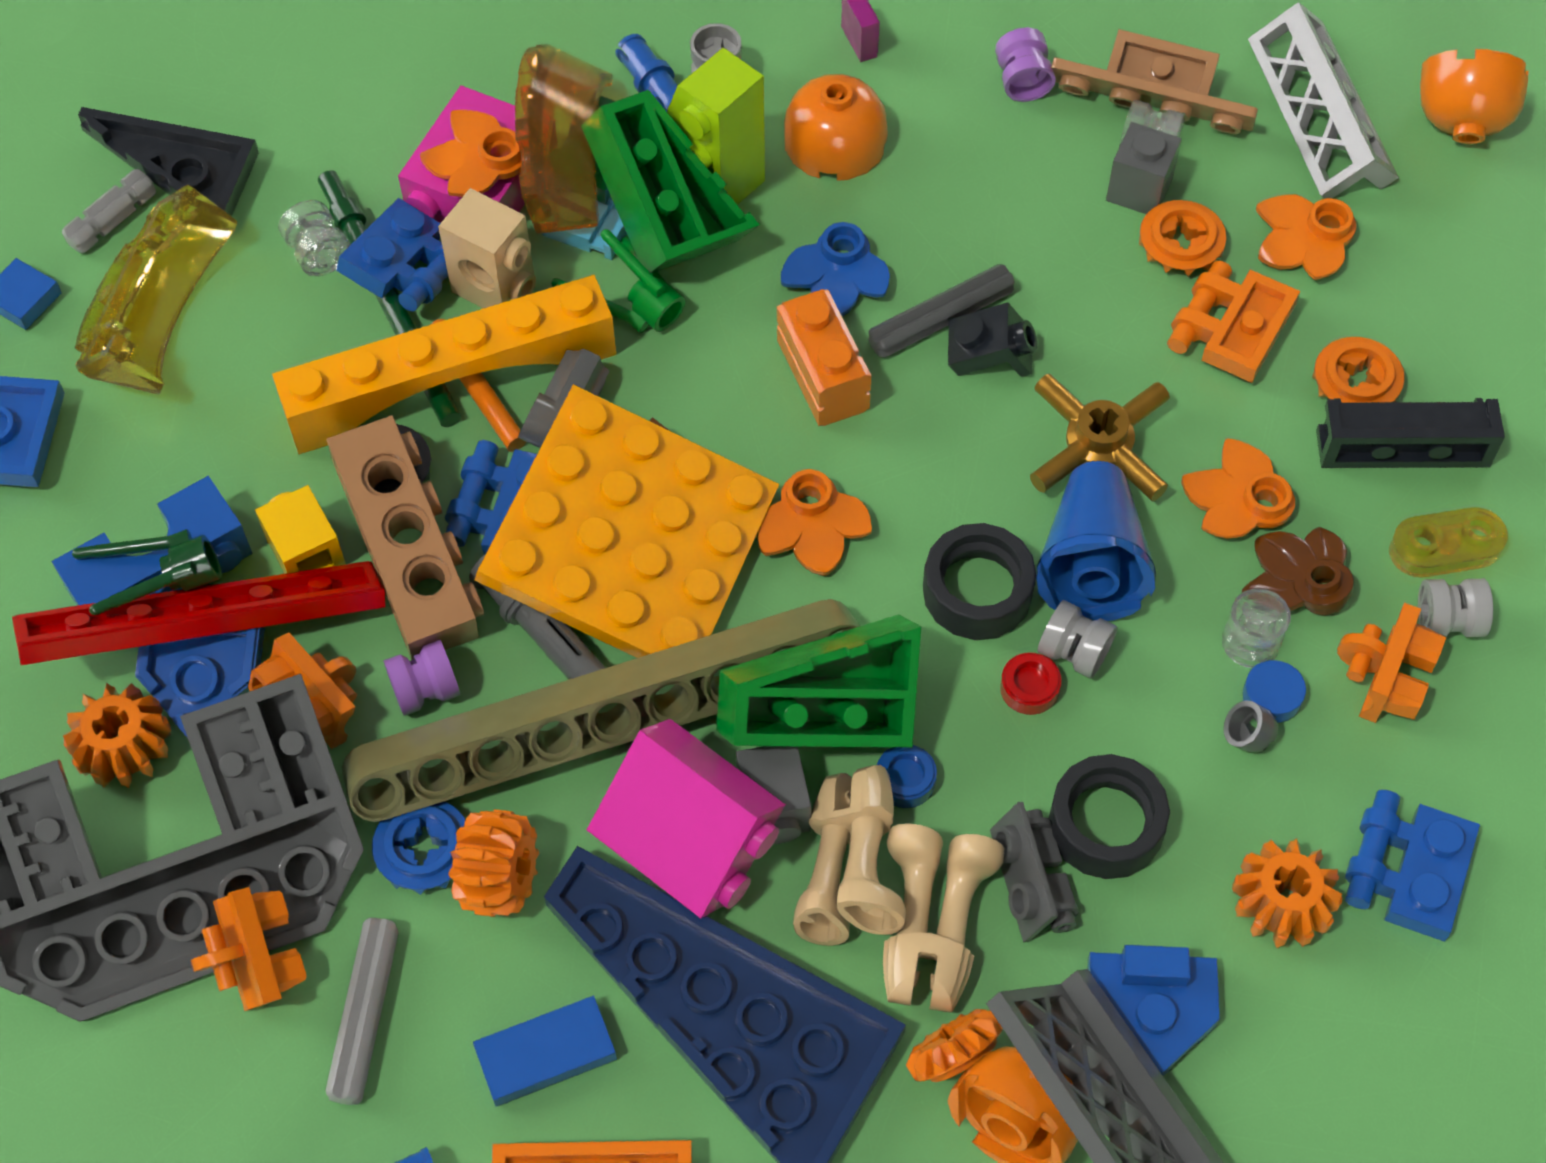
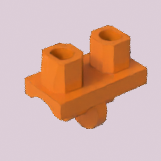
(1406, 644)
(324, 680)
(240, 951)

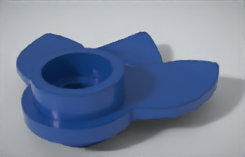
(843, 274)

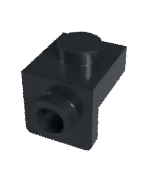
(991, 339)

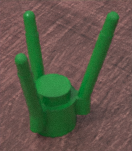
(651, 296)

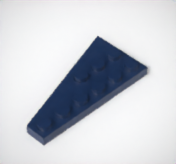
(756, 1028)

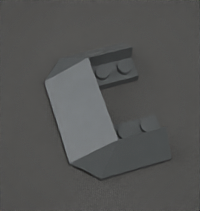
(131, 934)

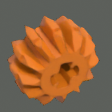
(95, 740)
(494, 863)
(1303, 910)

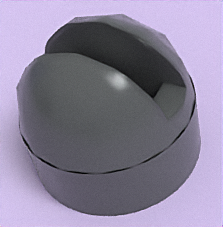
(1244, 735)

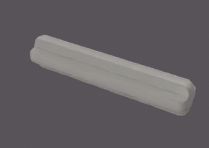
(362, 1011)

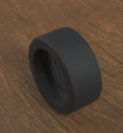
(988, 543)
(1118, 774)

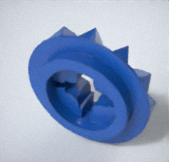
(397, 833)

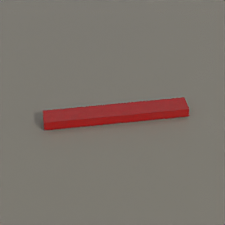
(198, 612)

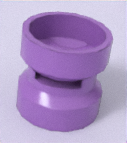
(1025, 64)
(423, 677)

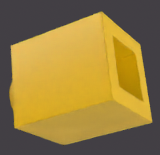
(299, 532)

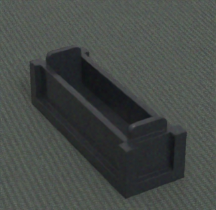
(1410, 434)

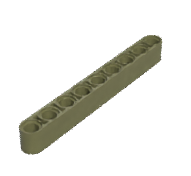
(576, 707)

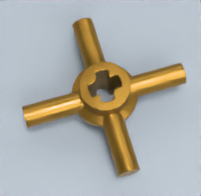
(1100, 433)

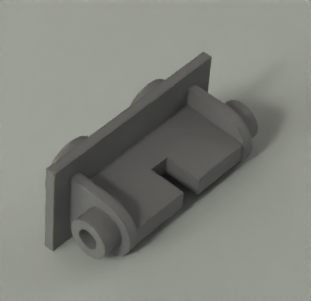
(1033, 895)

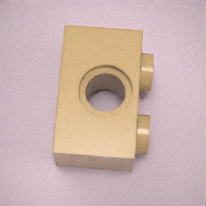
(487, 251)

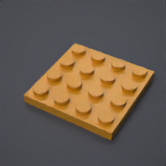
(626, 529)

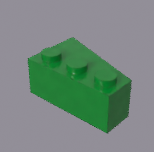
(660, 185)
(827, 692)

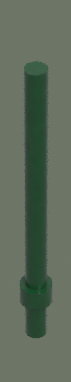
(351, 221)

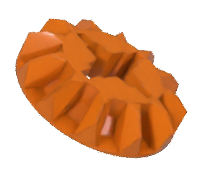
(1199, 226)
(1347, 357)
(954, 1046)

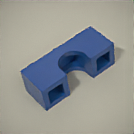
(194, 508)

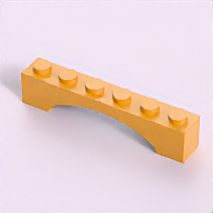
(358, 383)

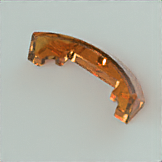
(558, 166)

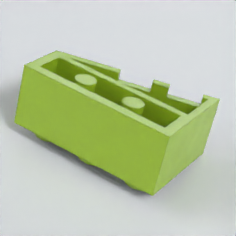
(724, 119)

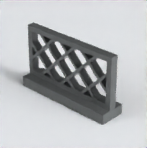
(1113, 1078)

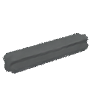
(936, 311)

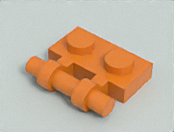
(1248, 327)

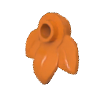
(474, 154)
(1301, 234)
(1233, 492)
(813, 529)

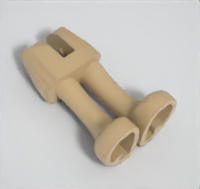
(855, 814)
(968, 863)

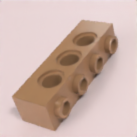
(362, 461)

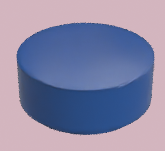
(1275, 687)
(910, 774)

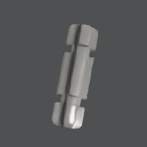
(108, 211)

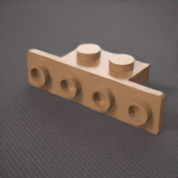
(1161, 75)

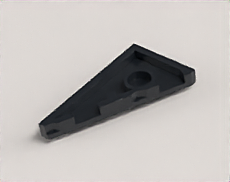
(177, 154)

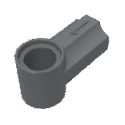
(575, 368)

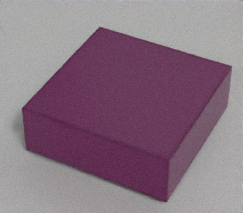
(861, 28)

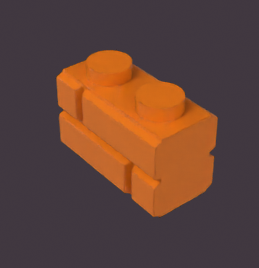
(823, 357)

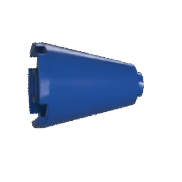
(1096, 547)

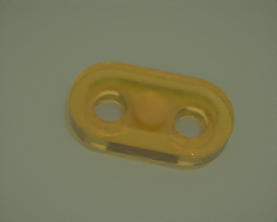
(1452, 542)

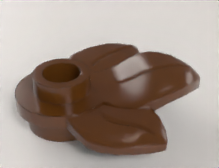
(1299, 565)

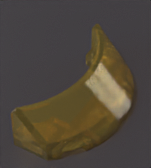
(147, 288)

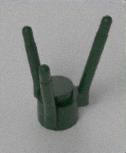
(187, 565)

